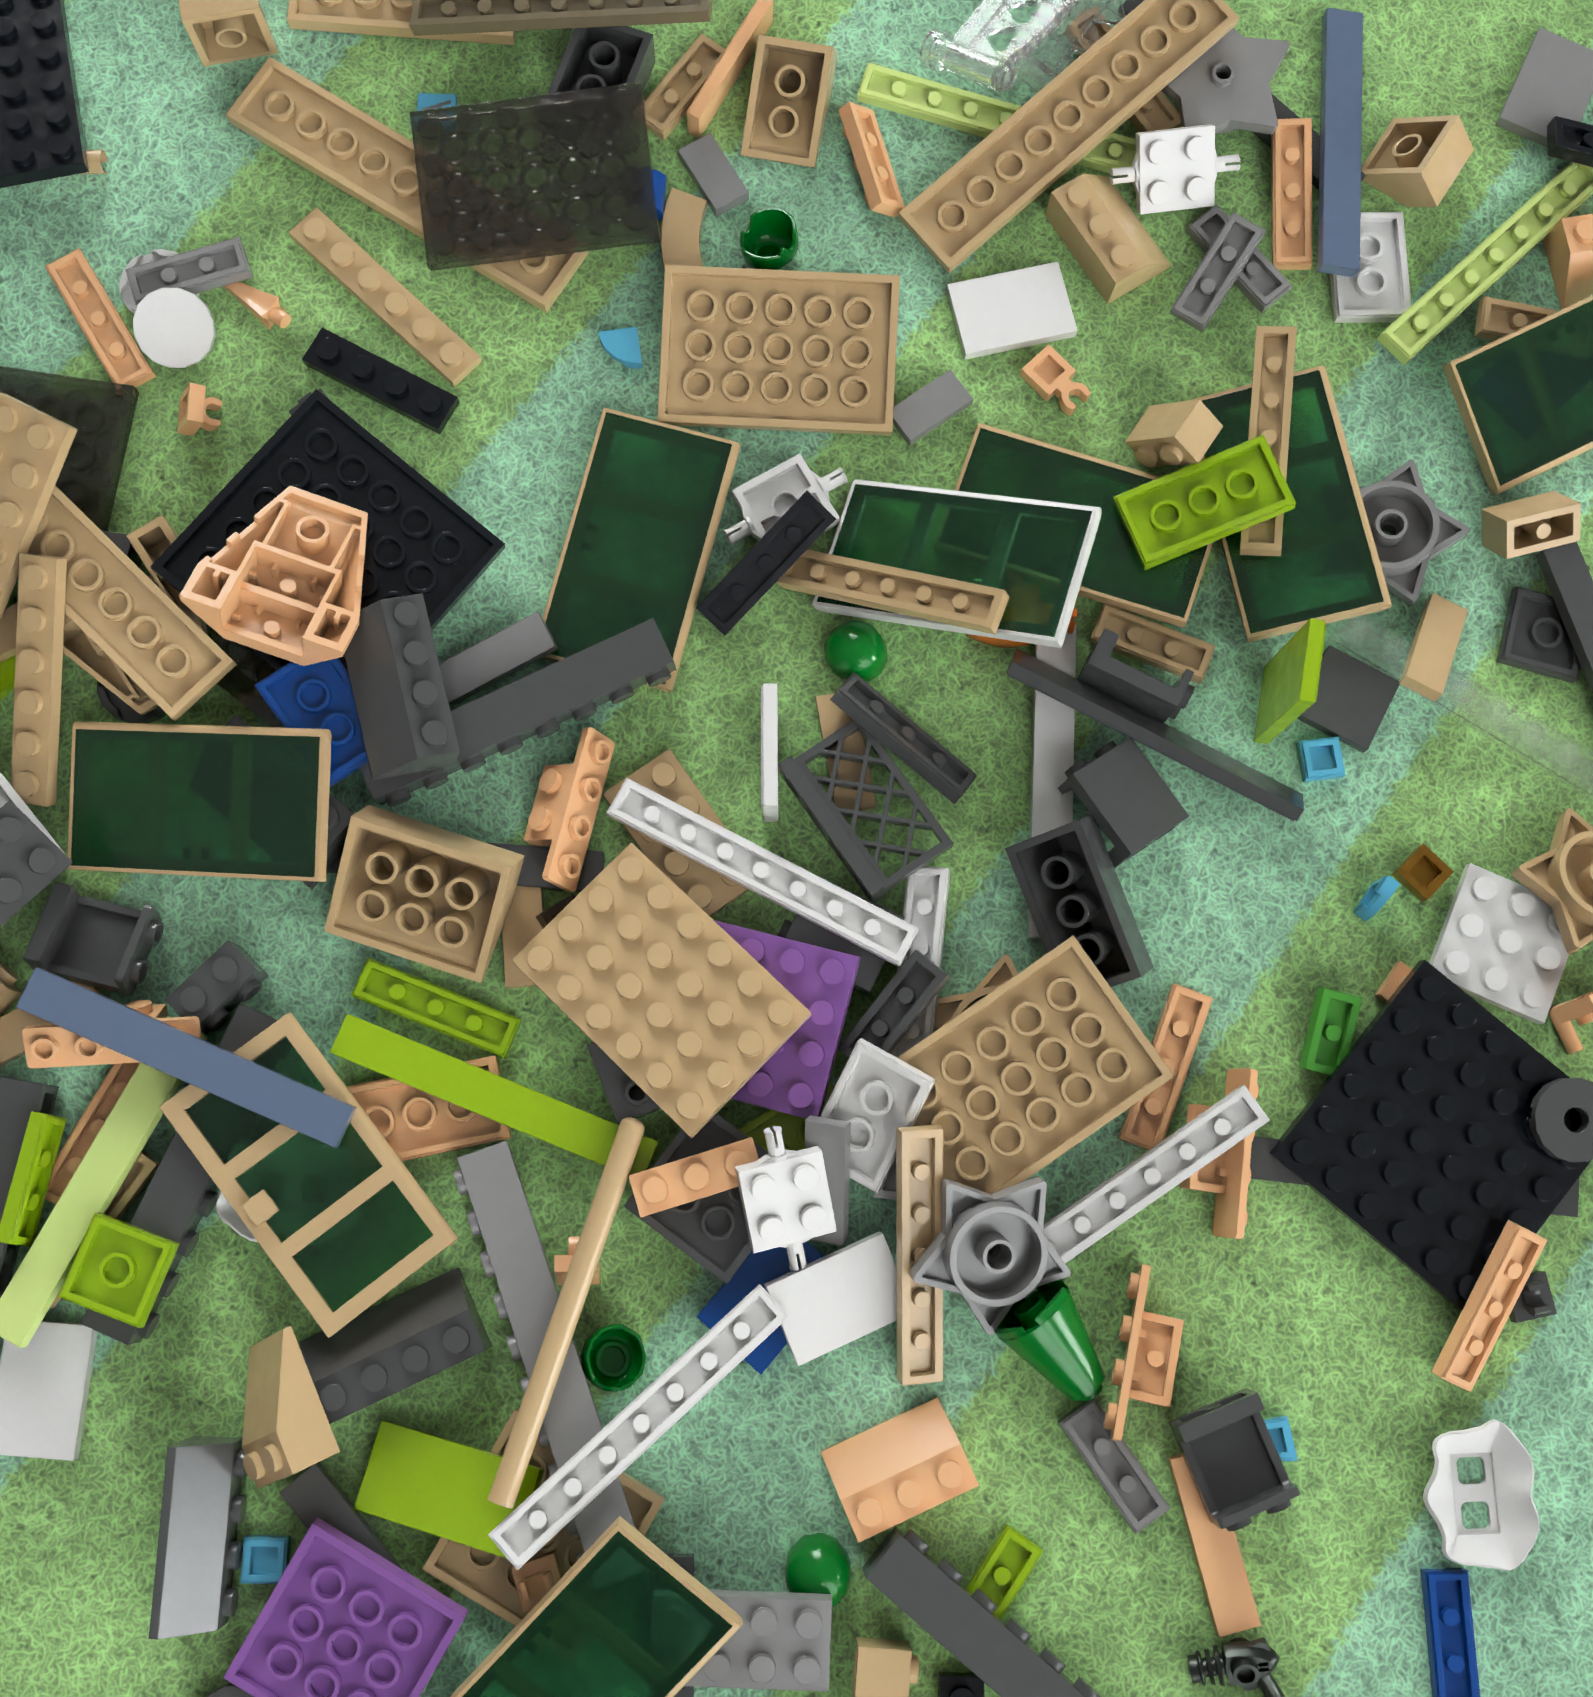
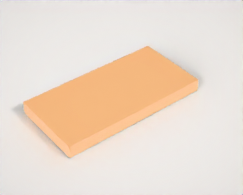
(422, 1123)

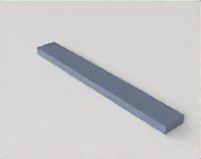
(1340, 143)
(186, 1057)

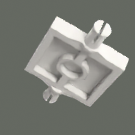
(1175, 169)
(775, 491)
(785, 1198)

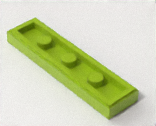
(436, 1008)

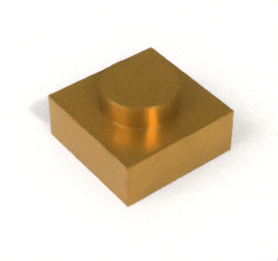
(1422, 873)

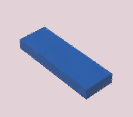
(1450, 1632)

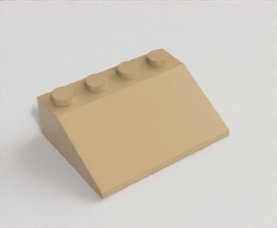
(422, 892)

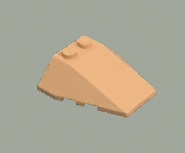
(287, 579)

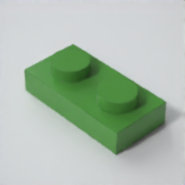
(1329, 1030)

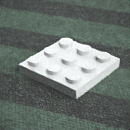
(1501, 945)

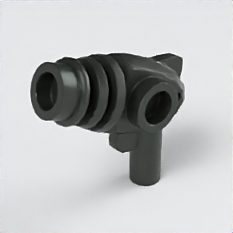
(1244, 1664)

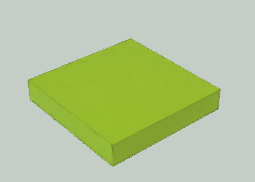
(119, 1270)

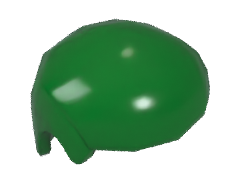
(770, 239)
(856, 649)
(613, 1357)
(818, 1566)

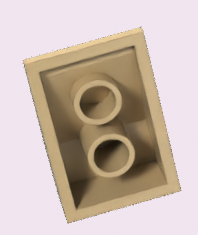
(788, 100)
(282, 1412)

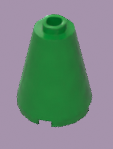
(1054, 1341)

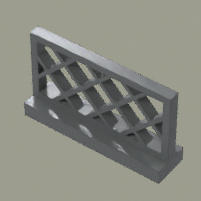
(836, 829)

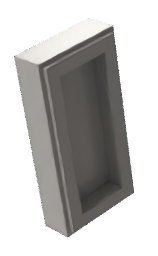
(713, 174)
(930, 407)

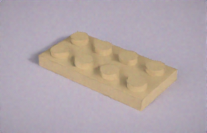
(701, 884)

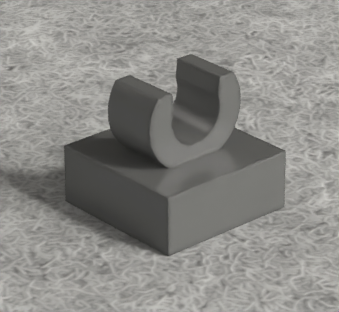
(1534, 1299)

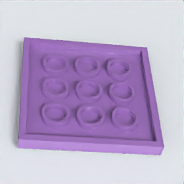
(823, 981)
(345, 1626)

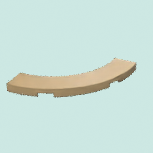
(682, 229)

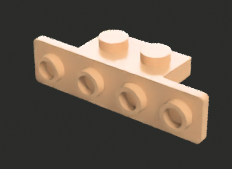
(568, 808)
(56, 1047)
(1229, 1172)
(1148, 1357)

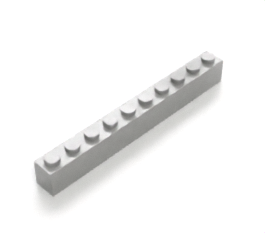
(529, 1299)

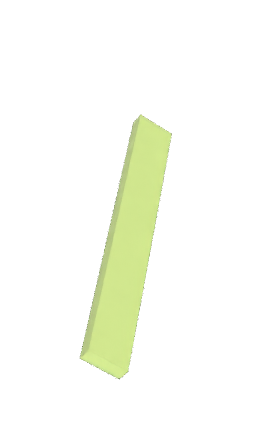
(968, 111)
(1487, 263)
(87, 1193)

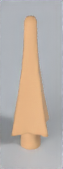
(261, 304)

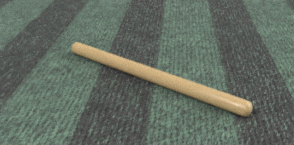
(566, 1314)

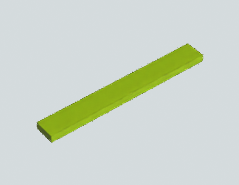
(482, 1092)

